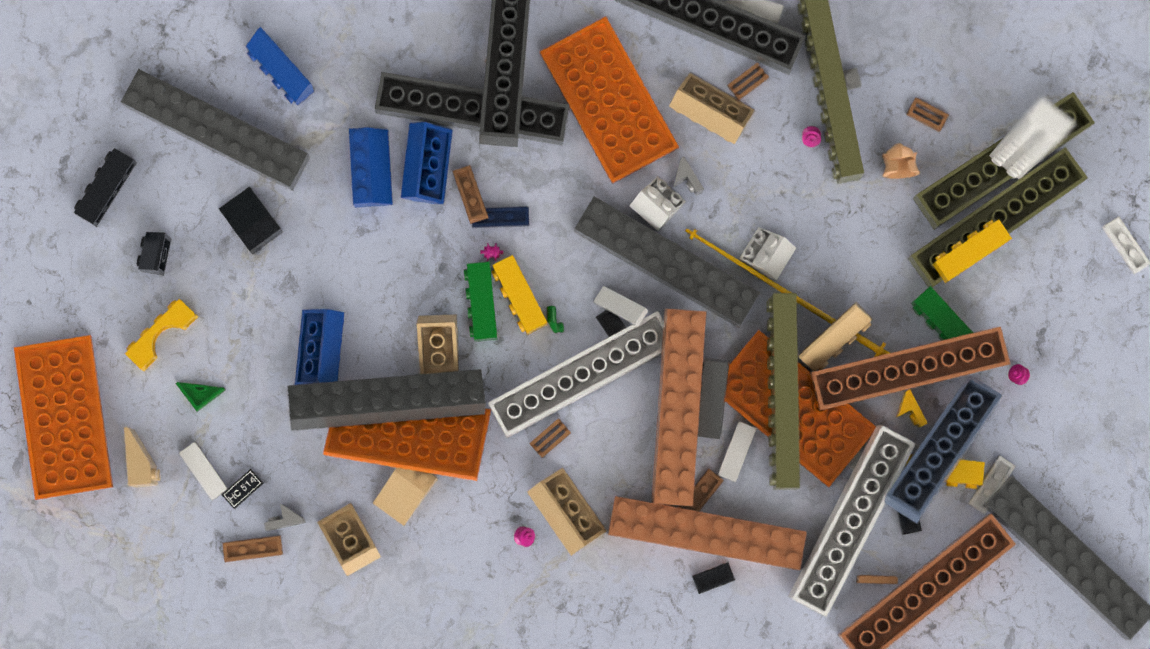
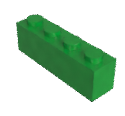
(482, 301)
(939, 315)

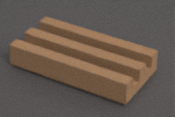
(760, 72)
(924, 121)
(562, 427)
(877, 579)

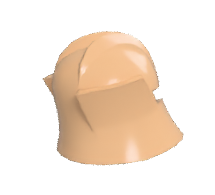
(900, 162)

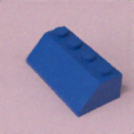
(279, 67)
(426, 163)
(370, 167)
(319, 346)

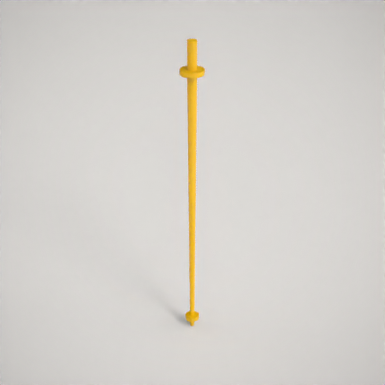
(879, 350)

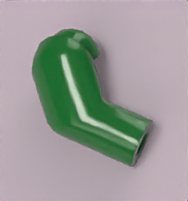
(552, 320)

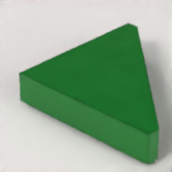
(198, 394)

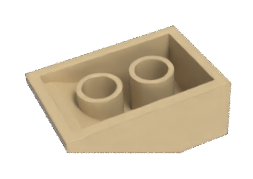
(438, 343)
(140, 465)
(404, 493)
(349, 539)

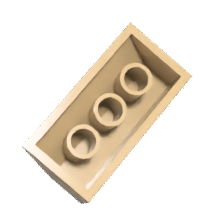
(711, 108)
(835, 337)
(566, 511)

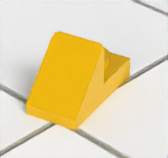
(910, 404)

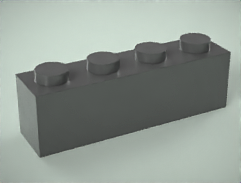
(712, 397)

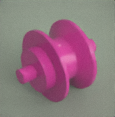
(811, 136)
(491, 252)
(1019, 374)
(524, 536)

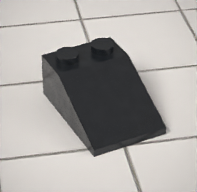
(250, 220)

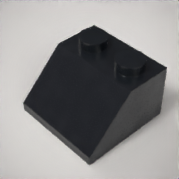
(154, 253)

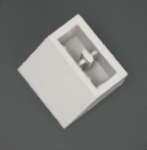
(657, 203)
(768, 253)

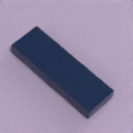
(504, 217)

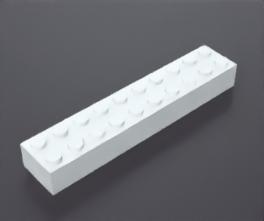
(1031, 139)
(579, 375)
(851, 520)

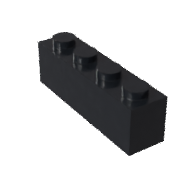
(104, 187)

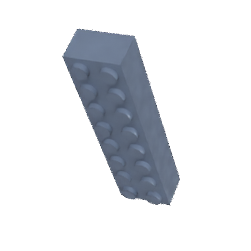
(943, 449)

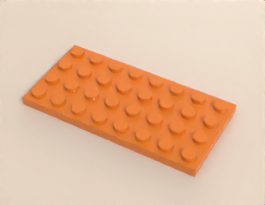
(609, 100)
(63, 417)
(825, 436)
(427, 445)

